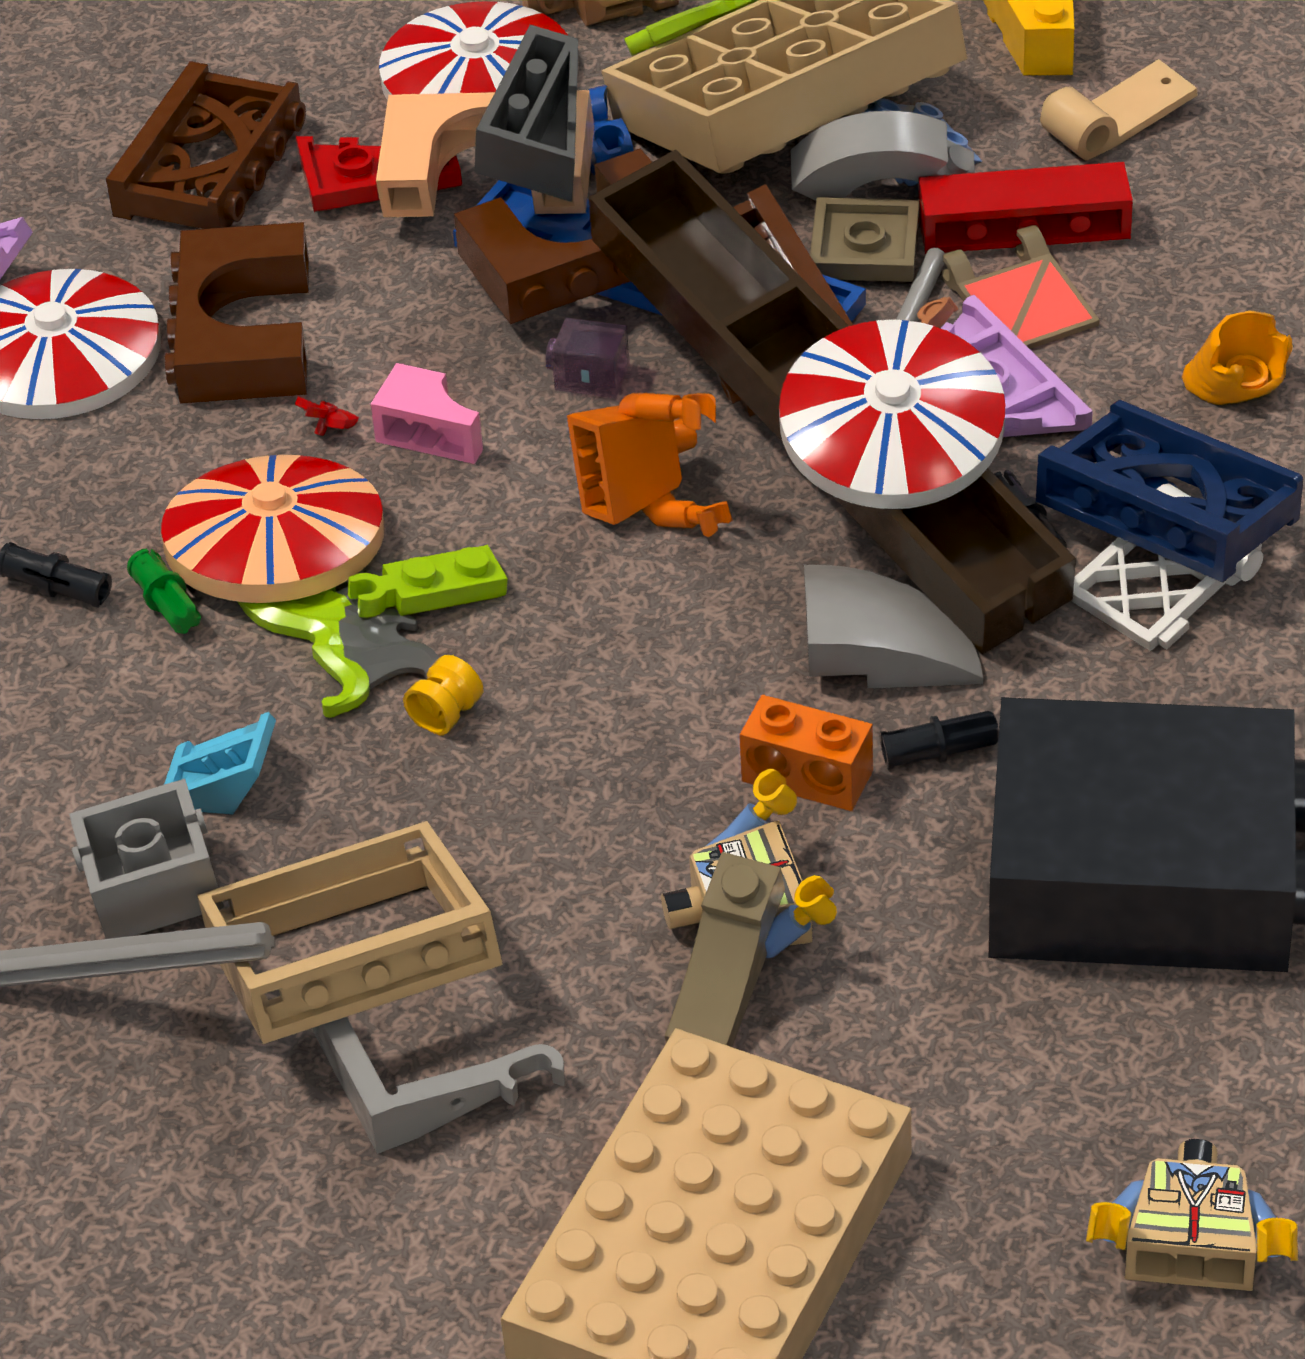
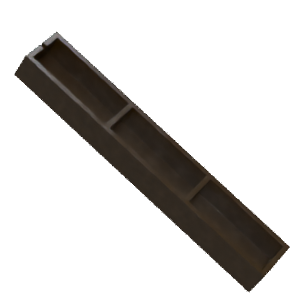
(751, 321)

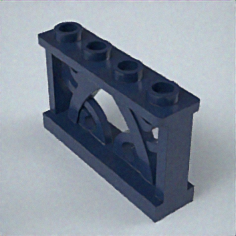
(1191, 531)

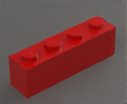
(991, 206)

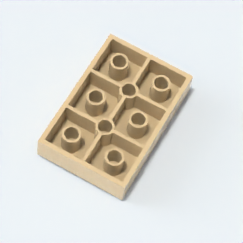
(779, 73)
(713, 1215)

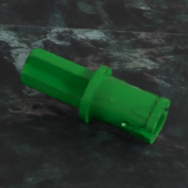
(163, 590)

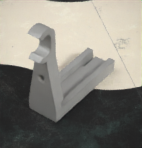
(427, 1102)

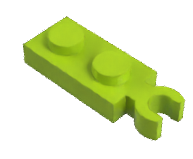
(430, 582)

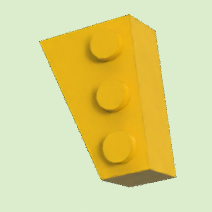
(1037, 33)

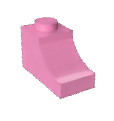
(420, 416)

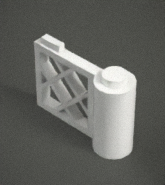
(1184, 602)

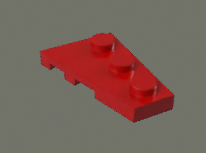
(348, 172)

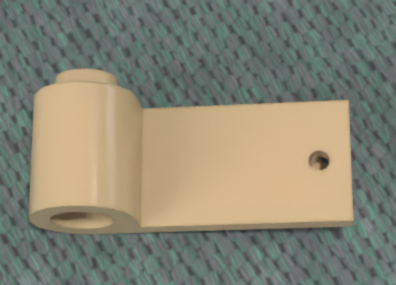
(1117, 114)

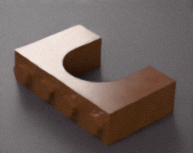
(531, 273)
(230, 360)

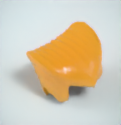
(1239, 360)

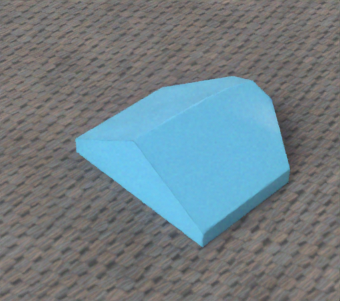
(223, 767)

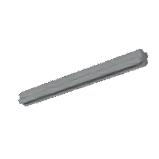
(136, 954)

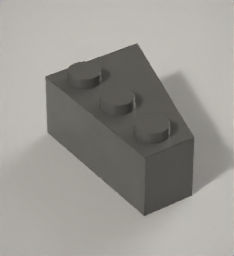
(532, 117)

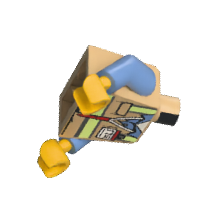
(759, 839)
(1193, 1223)

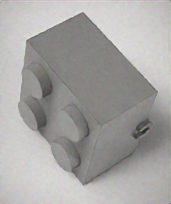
(144, 859)

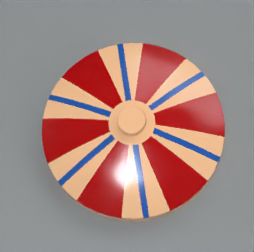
(272, 528)

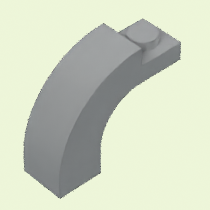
(874, 148)

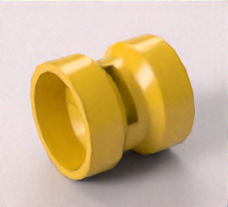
(448, 689)

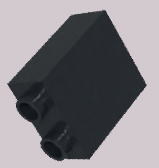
(1146, 835)

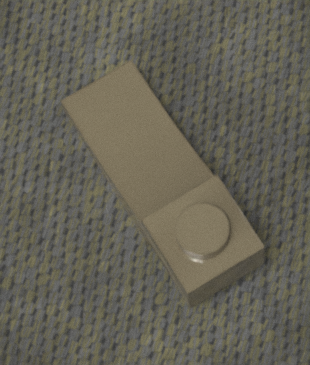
(728, 948)

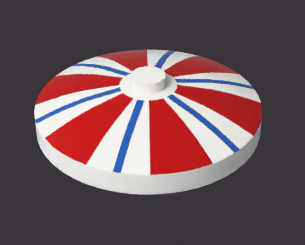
(457, 48)
(72, 342)
(892, 414)

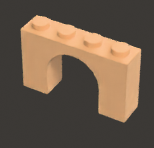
(432, 128)

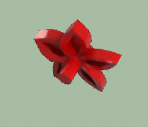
(328, 415)

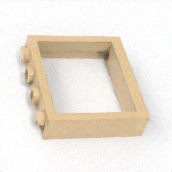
(367, 970)

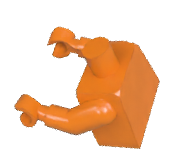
(631, 459)

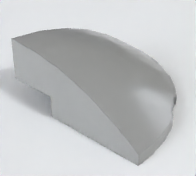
(882, 630)

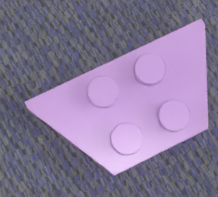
(1033, 394)

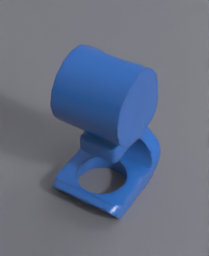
(609, 137)

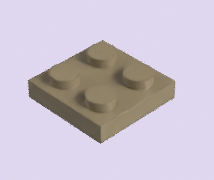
(865, 238)

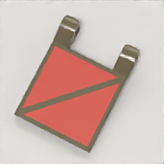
(1029, 297)

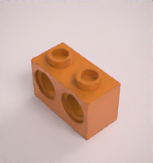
(815, 750)

